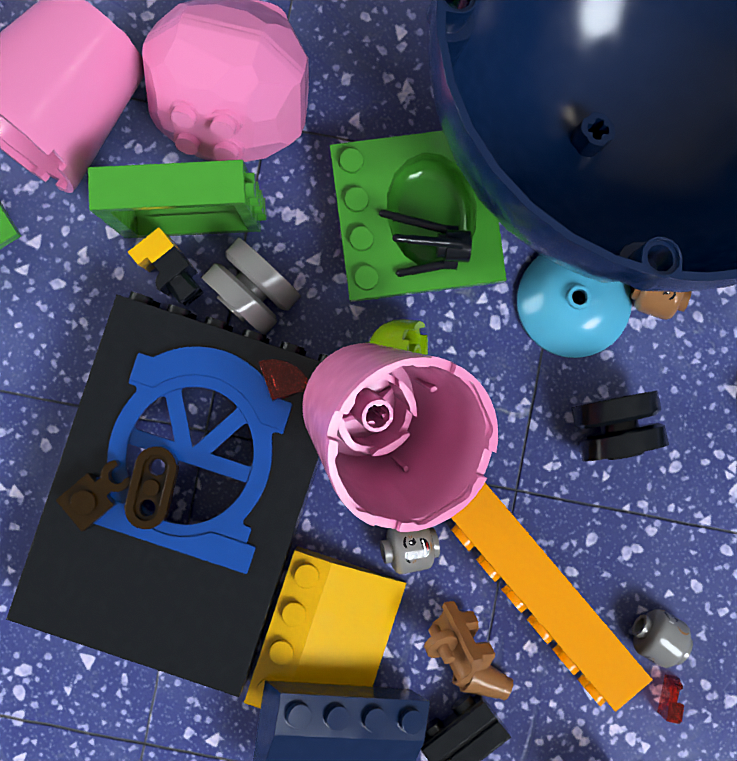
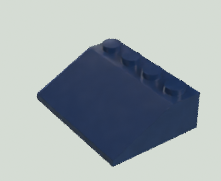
(339, 723)

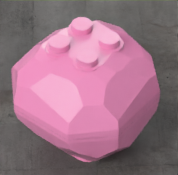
(226, 79)

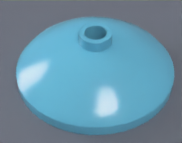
(561, 324)

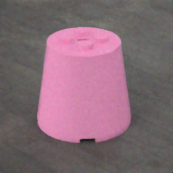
(63, 87)
(415, 449)

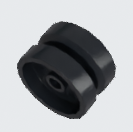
(619, 425)

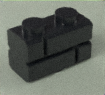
(466, 734)

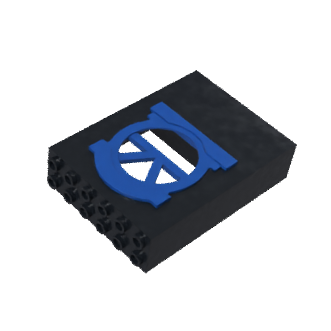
(173, 593)

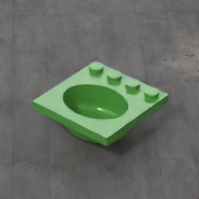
(419, 180)

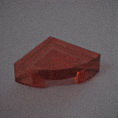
(282, 378)
(668, 705)

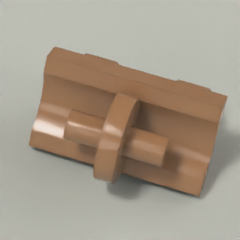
(454, 643)

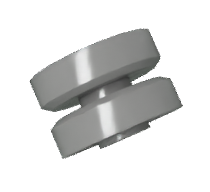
(251, 286)

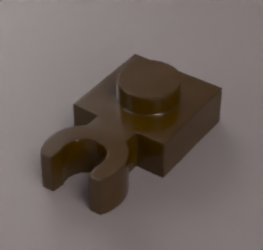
(91, 498)

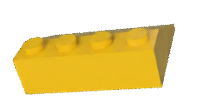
(327, 625)

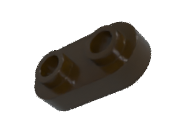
(150, 486)

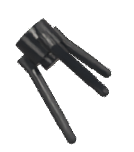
(450, 243)

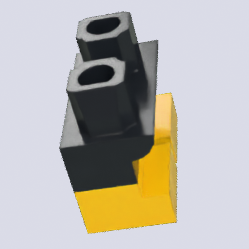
(174, 268)

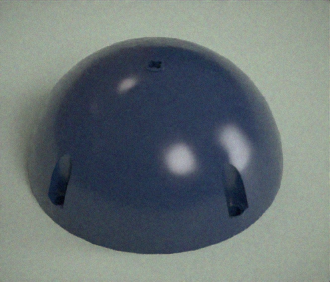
(598, 130)

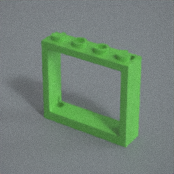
(177, 198)

